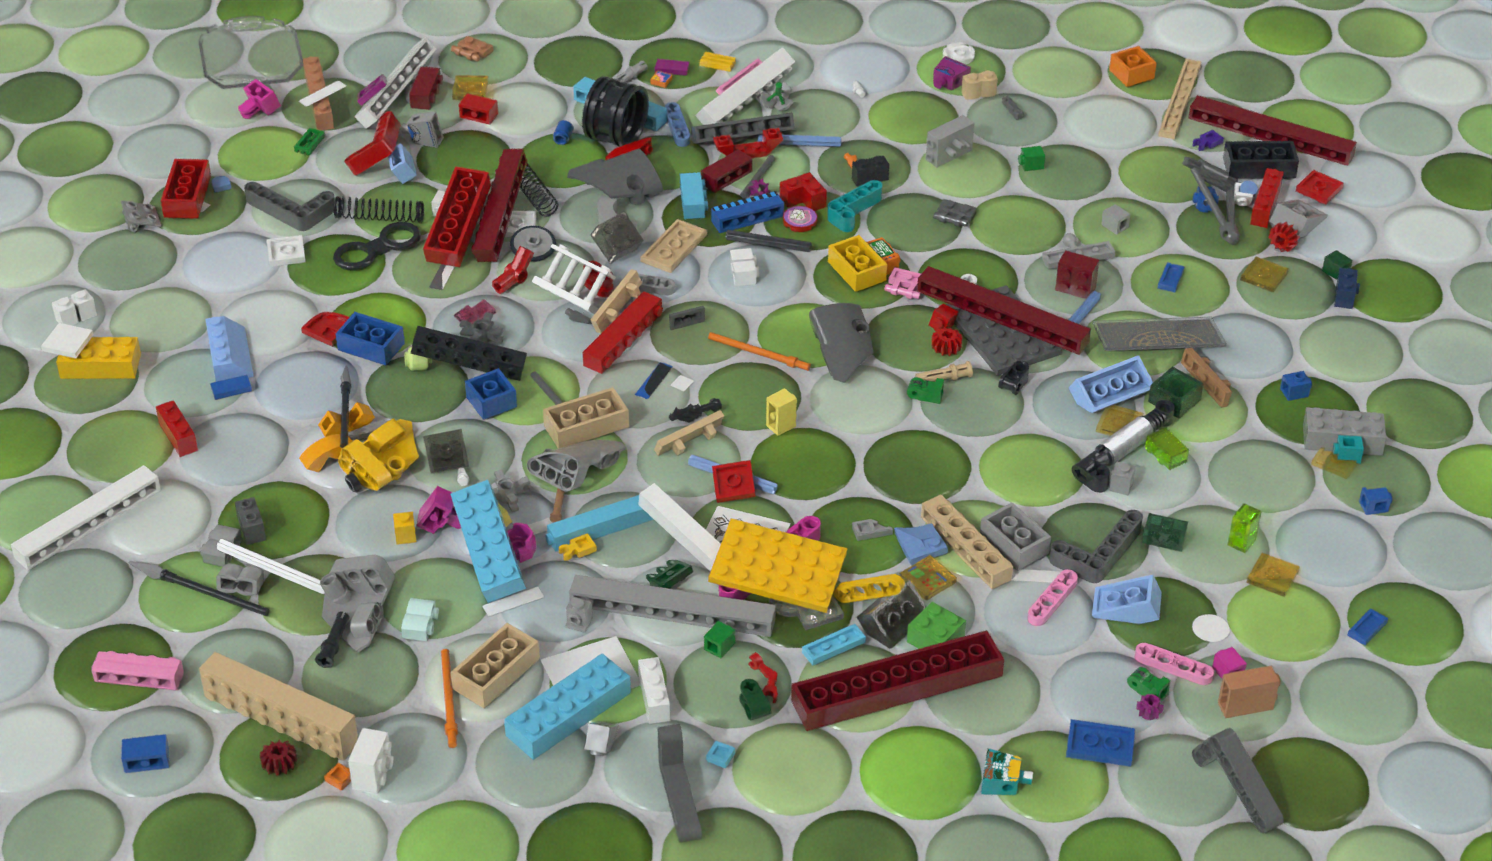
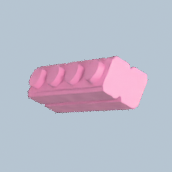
(137, 670)

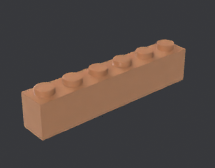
(315, 82)

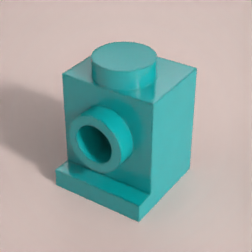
(1349, 448)

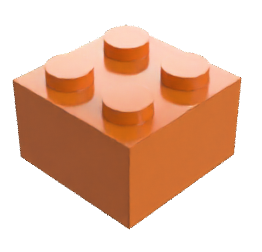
(1132, 66)

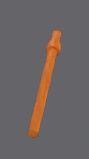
(791, 361)
(451, 727)

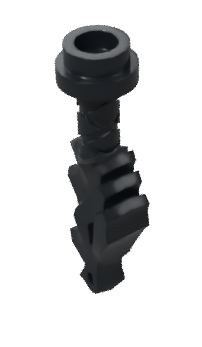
(692, 412)

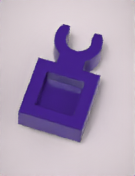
(1209, 139)

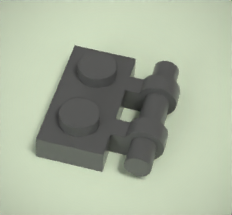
(955, 213)

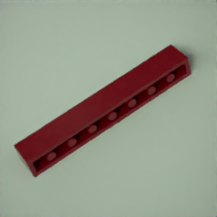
(499, 205)

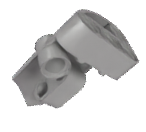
(563, 462)
(359, 589)

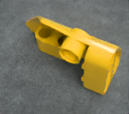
(382, 456)

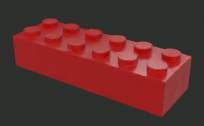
(457, 216)

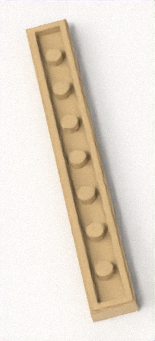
(1179, 99)

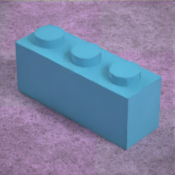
(693, 195)

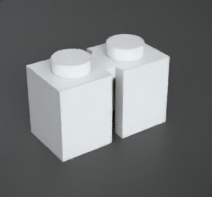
(743, 267)
(80, 302)

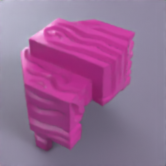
(522, 541)

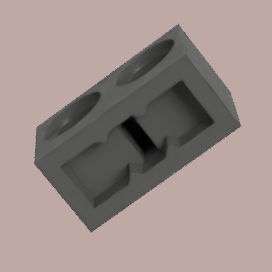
(250, 521)

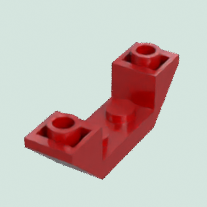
(770, 140)

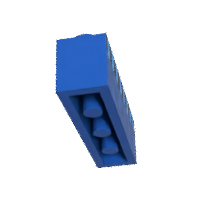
(747, 212)

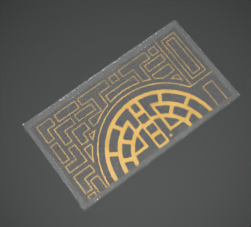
(1158, 333)

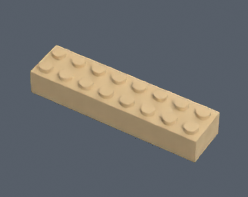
(279, 706)

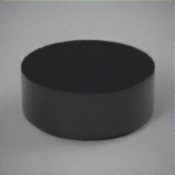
(353, 482)

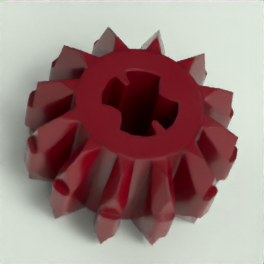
(278, 757)

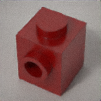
(943, 317)

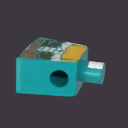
(1003, 774)

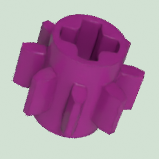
(756, 184)
(1149, 707)

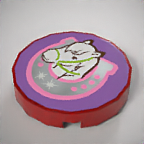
(800, 218)

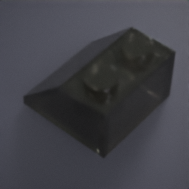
(445, 451)

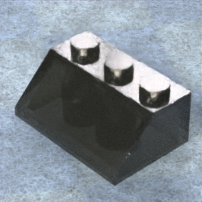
(889, 616)

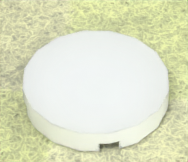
(959, 52)

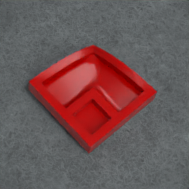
(324, 327)

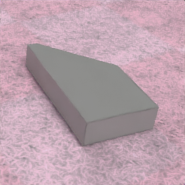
(870, 529)

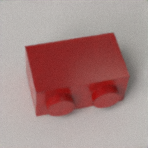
(478, 109)

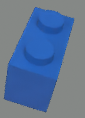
(145, 753)

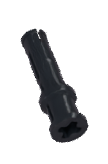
(330, 646)

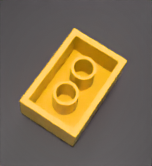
(857, 263)

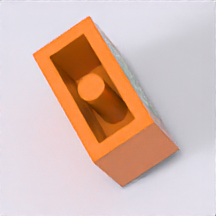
(886, 252)

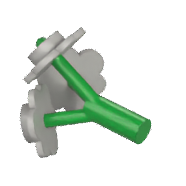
(781, 92)

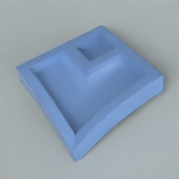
(920, 542)

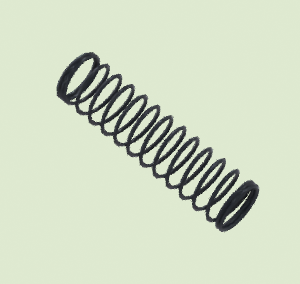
(543, 199)
(341, 202)

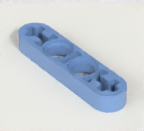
(677, 124)

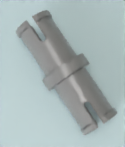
(632, 72)

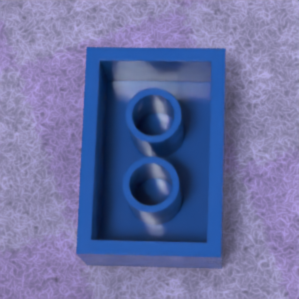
(370, 338)

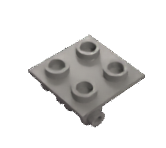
(139, 214)

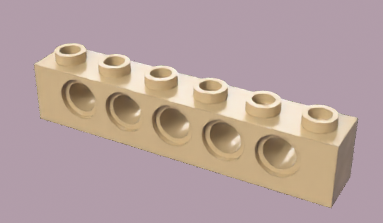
(967, 542)

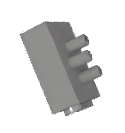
(949, 141)

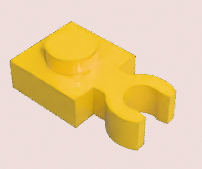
(578, 546)

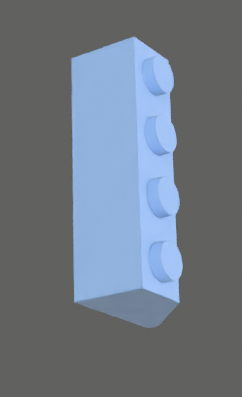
(228, 348)
(1111, 385)

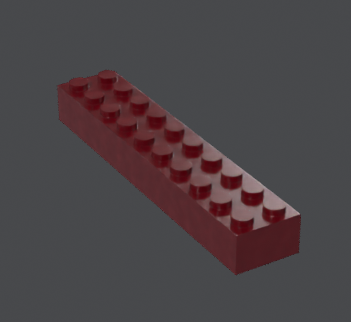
(896, 680)

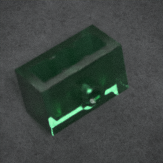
(1165, 532)

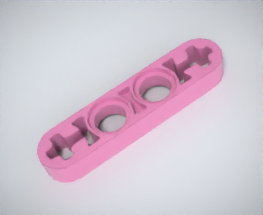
(1056, 599)
(1174, 661)

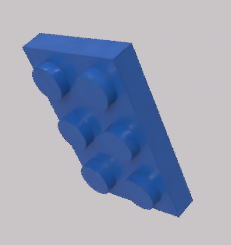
(1100, 742)

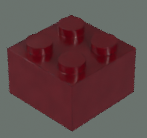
(1076, 274)

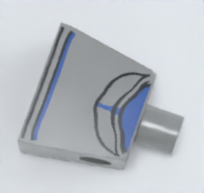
(424, 129)

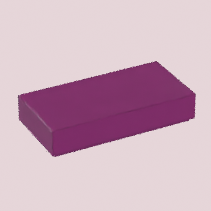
(672, 66)

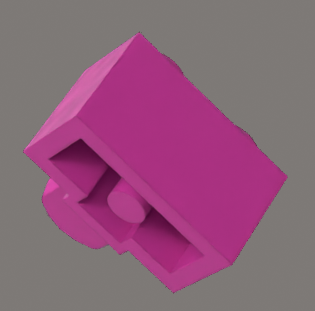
(259, 98)
(438, 511)

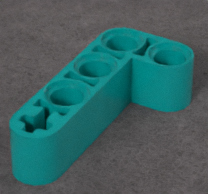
(844, 208)

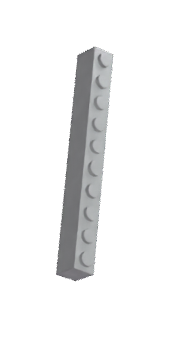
(674, 605)

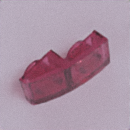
(474, 313)

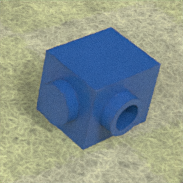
(1296, 385)

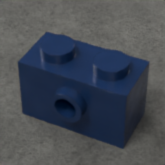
(1346, 288)

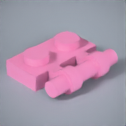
(905, 279)

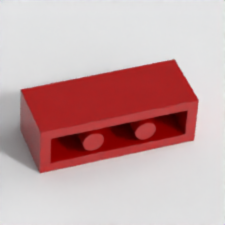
(176, 428)

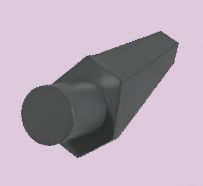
(577, 316)

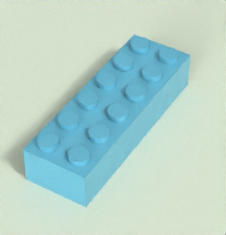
(488, 541)
(567, 706)

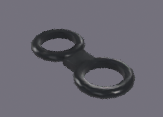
(377, 246)

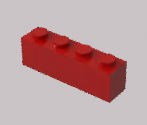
(1266, 198)

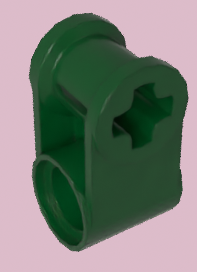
(753, 700)

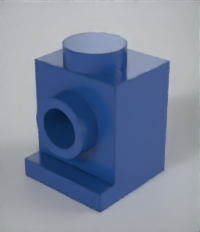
(1375, 500)

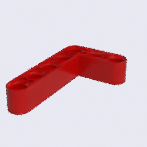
(380, 148)

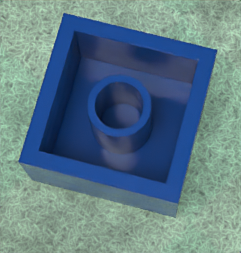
(491, 394)

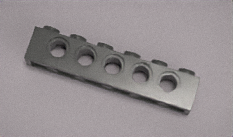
(742, 127)

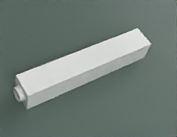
(679, 525)

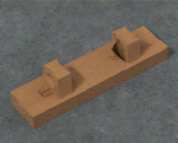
(1200, 370)

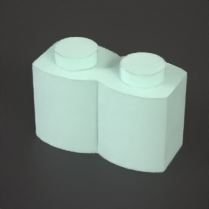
(419, 619)

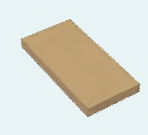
(673, 246)

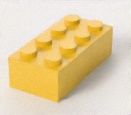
(103, 359)

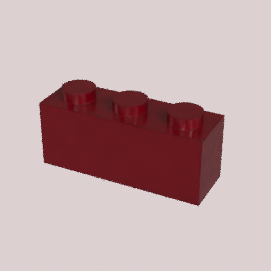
(425, 88)
(726, 170)

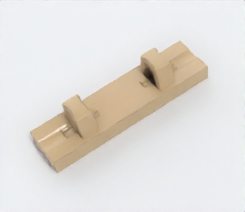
(615, 302)
(675, 440)

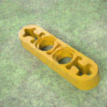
(867, 585)

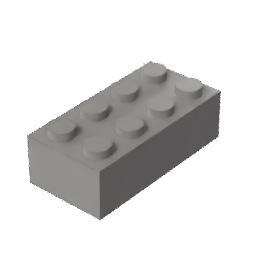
(1324, 425)

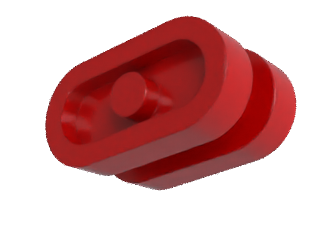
(606, 287)

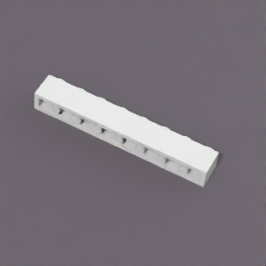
(396, 82)
(747, 87)
(85, 517)

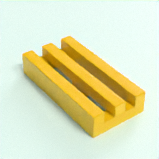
(717, 61)

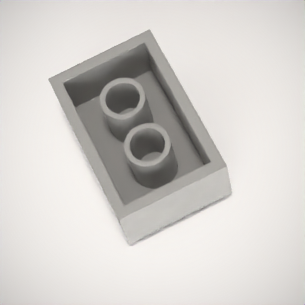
(1015, 536)

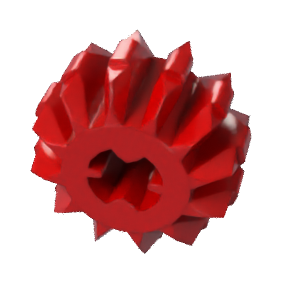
(1284, 236)
(946, 341)

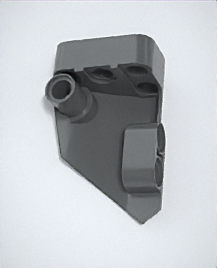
(621, 176)
(839, 337)

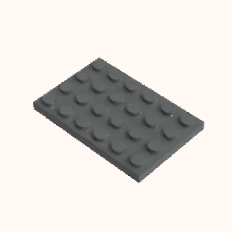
(1000, 344)

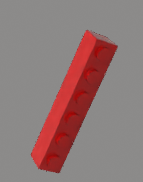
(622, 332)

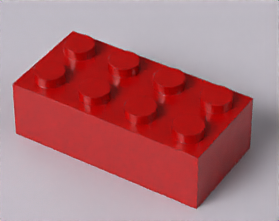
(186, 188)

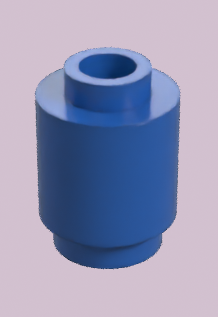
(563, 132)

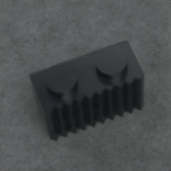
(870, 169)

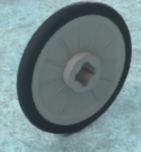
(535, 239)

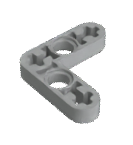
(665, 287)

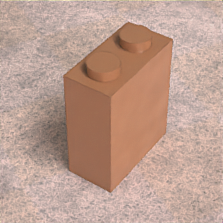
(1248, 691)

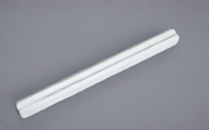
(270, 565)

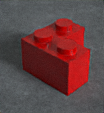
(803, 190)

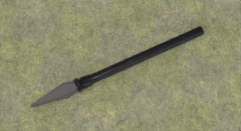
(345, 391)
(156, 572)

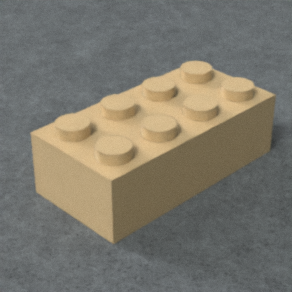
(586, 417)
(495, 665)

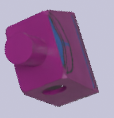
(949, 73)

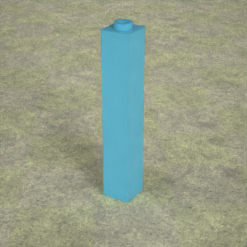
(597, 522)

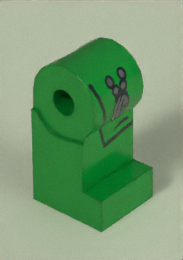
(926, 390)
(1146, 683)

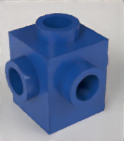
(1198, 199)

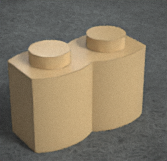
(979, 85)

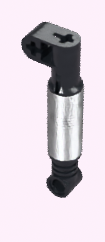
(1093, 470)

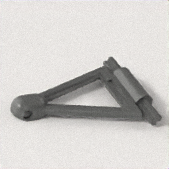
(1219, 178)

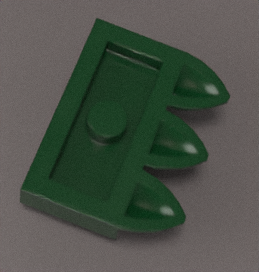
(670, 575)

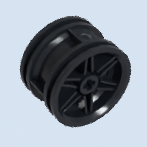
(615, 111)

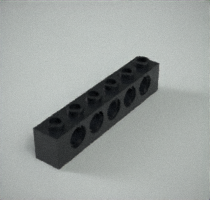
(468, 352)

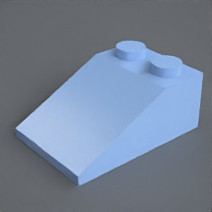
(1128, 601)

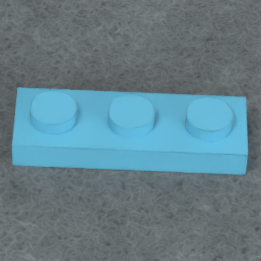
(833, 644)

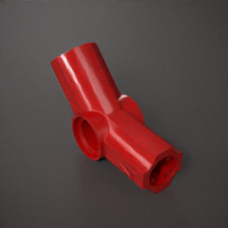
(514, 272)

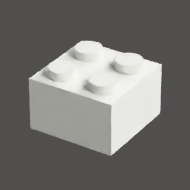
(370, 760)

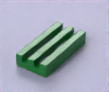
(312, 142)

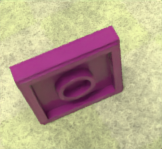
(371, 89)

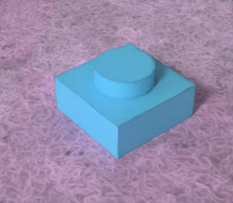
(720, 754)

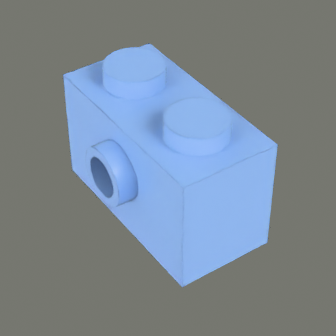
(402, 164)

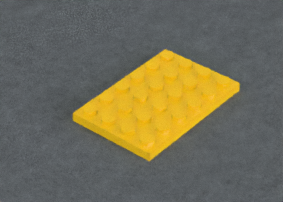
(778, 565)

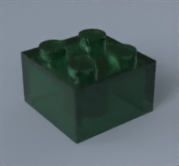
(1177, 388)

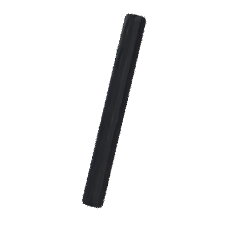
(770, 241)

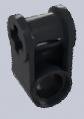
(1015, 377)

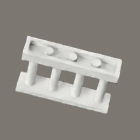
(573, 295)

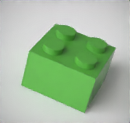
(935, 626)

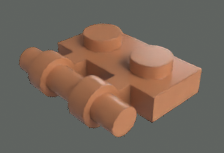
(472, 48)

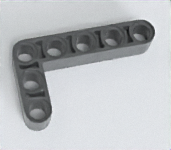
(287, 211)
(1097, 565)
(1243, 777)
(677, 784)

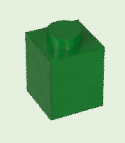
(1032, 158)
(719, 639)

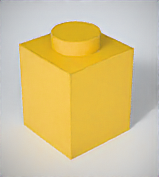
(404, 527)

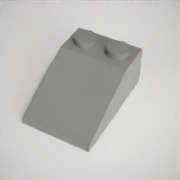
(1298, 213)

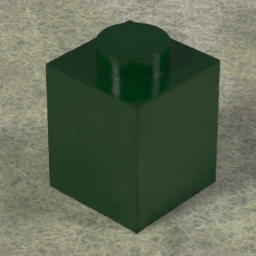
(1335, 261)

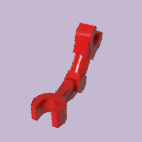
(771, 688)

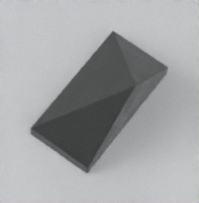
(687, 317)

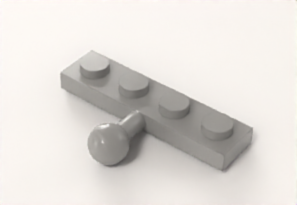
(1098, 250)

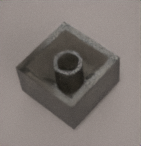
(617, 237)

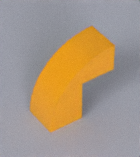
(359, 416)
(318, 453)

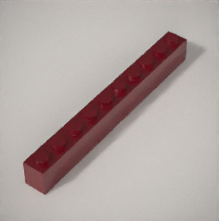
(1272, 129)
(1004, 310)

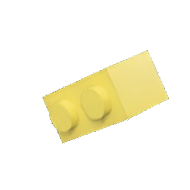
(781, 412)

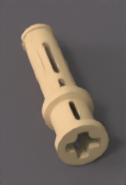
(953, 372)

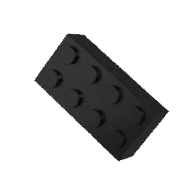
(1252, 158)

